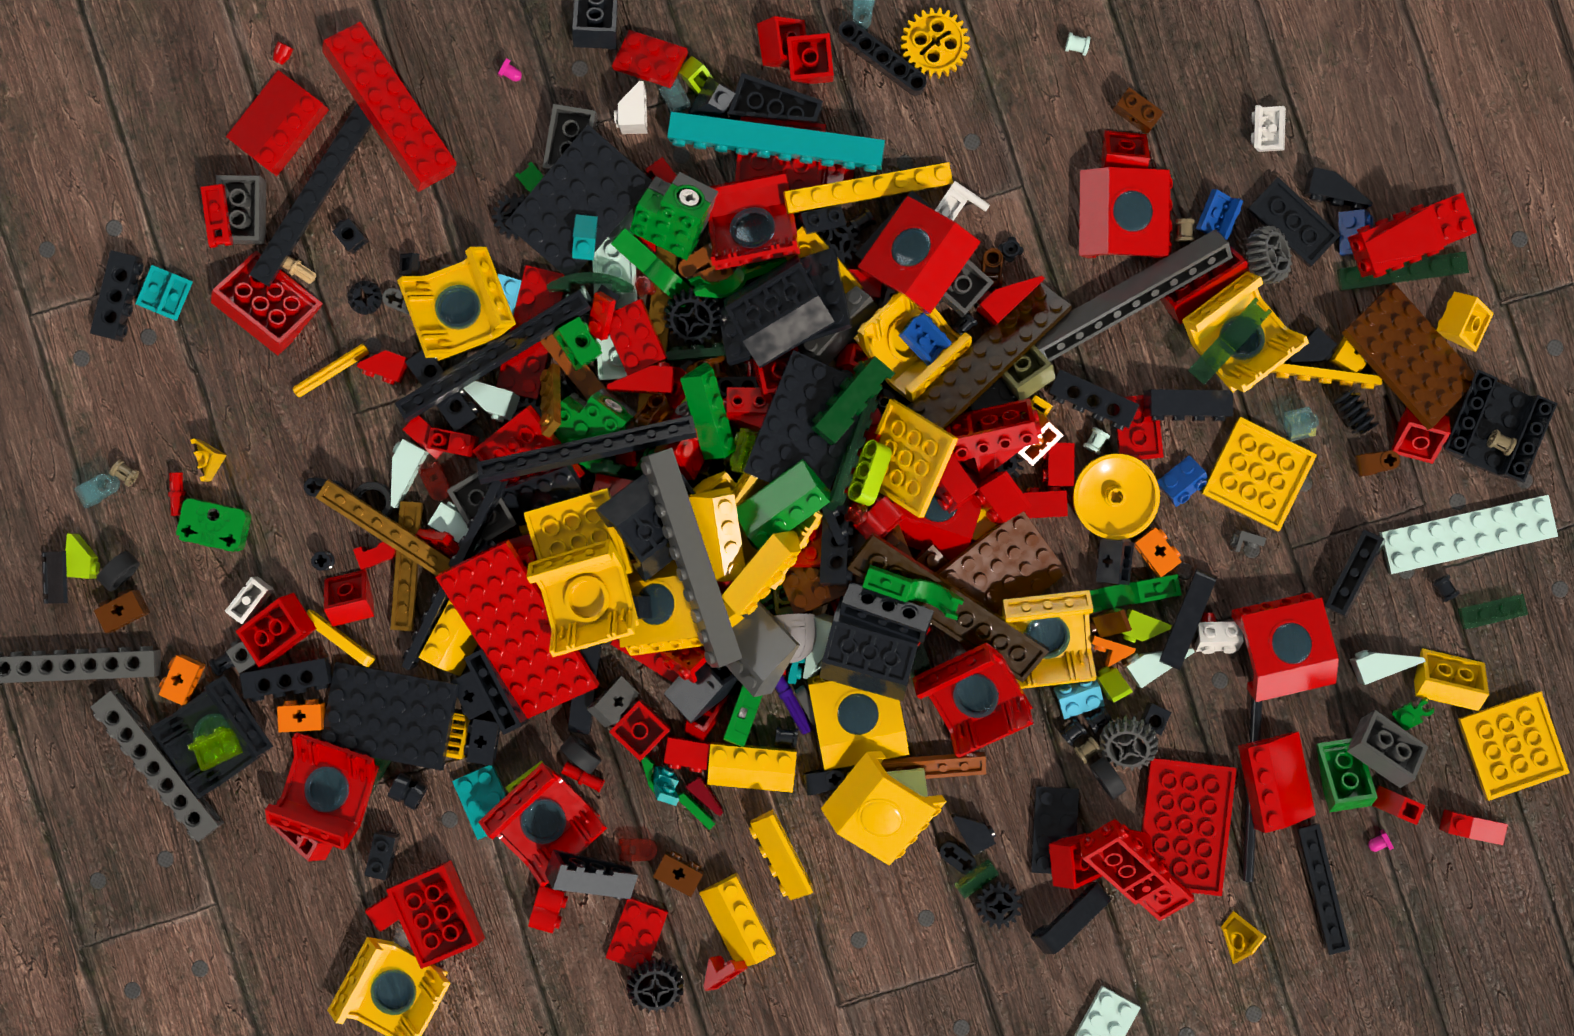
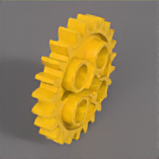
(923, 28)

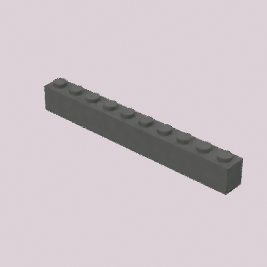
(1135, 294)
(691, 558)

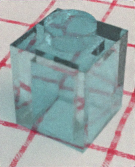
(675, 97)
(1300, 423)

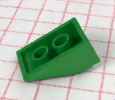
(1344, 777)

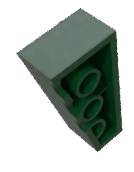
(851, 399)

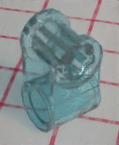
(863, 7)
(94, 490)

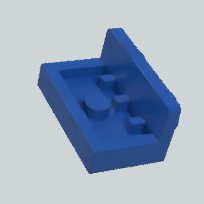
(1219, 213)
(1348, 224)
(924, 338)
(1183, 481)

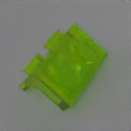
(744, 442)
(215, 748)

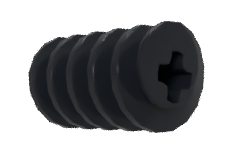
(1355, 412)

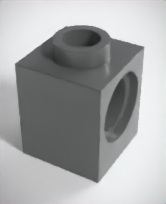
(234, 654)

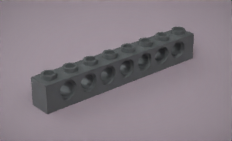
(148, 665)
(128, 718)

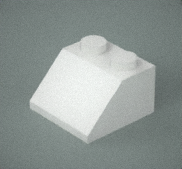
(632, 111)

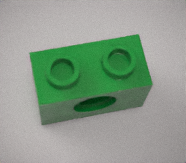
(577, 355)

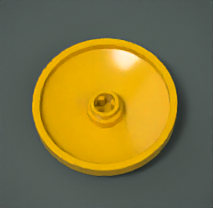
(1116, 496)

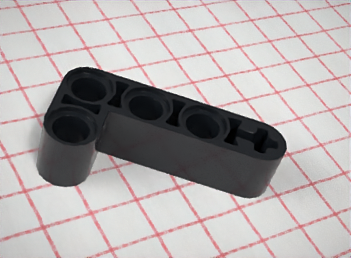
(1071, 920)

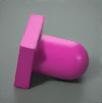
(510, 71)
(1380, 842)

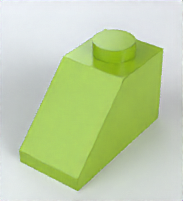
(694, 74)
(80, 558)
(1143, 627)
(1112, 683)

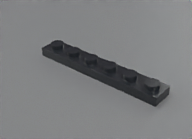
(1323, 889)

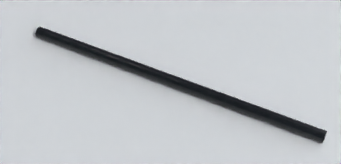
(1250, 832)

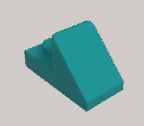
(584, 237)

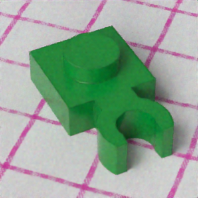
(1411, 715)

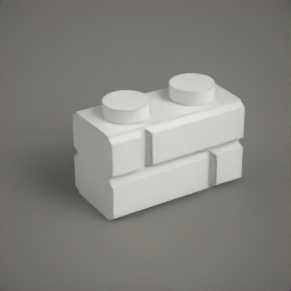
(249, 600)

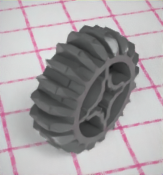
(1269, 254)
(1131, 749)

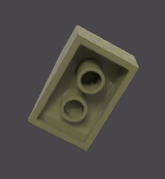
(1029, 374)

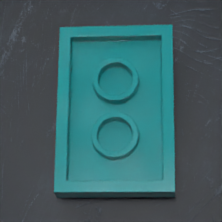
(479, 794)

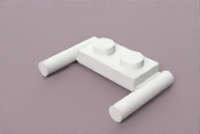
(956, 199)

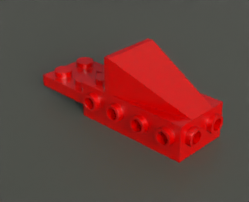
(1411, 235)
(747, 411)
(995, 438)
(1133, 868)

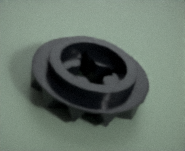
(373, 301)

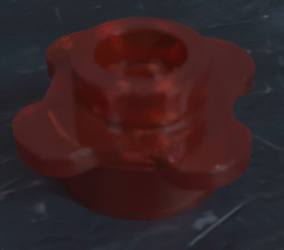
(641, 290)
(857, 514)

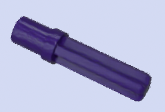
(787, 696)

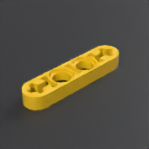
(341, 639)

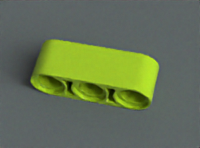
(869, 472)

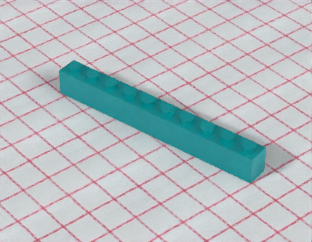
(776, 141)

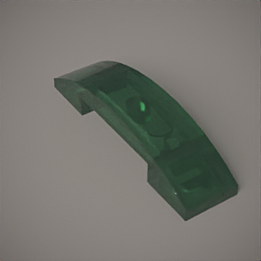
(563, 283)

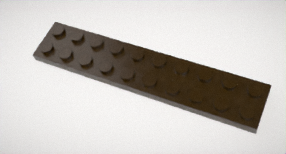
(990, 357)
(975, 621)

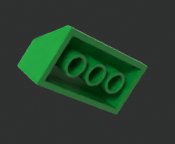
(708, 412)
(782, 503)

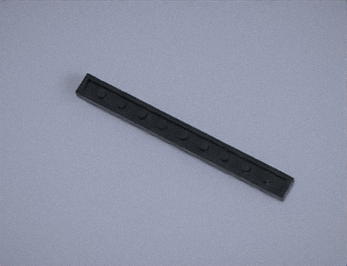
(311, 197)
(492, 356)
(586, 449)
(466, 548)

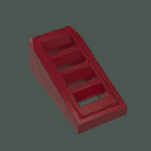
(701, 791)

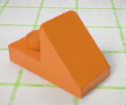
(1116, 651)

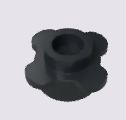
(1009, 255)

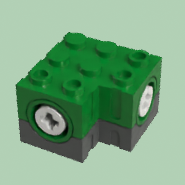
(674, 214)
(592, 418)

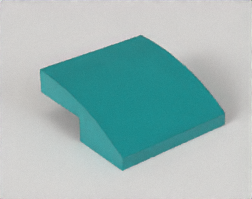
(164, 292)

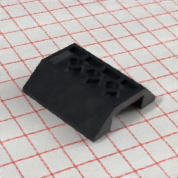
(778, 311)
(1513, 413)
(639, 526)
(867, 657)

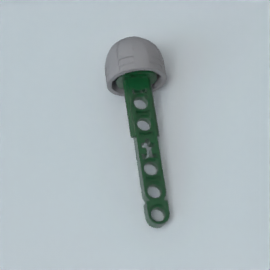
(798, 625)

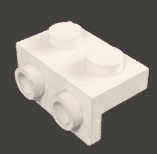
(1269, 128)
(1218, 637)

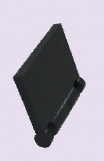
(55, 577)

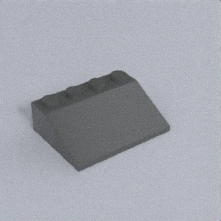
(764, 651)

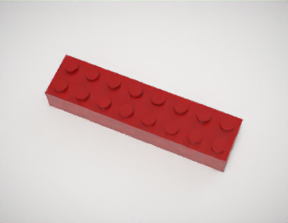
(388, 106)

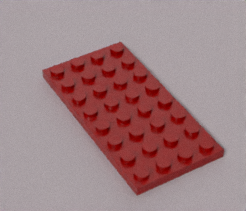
(514, 629)

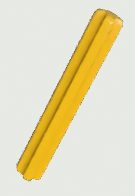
(330, 370)

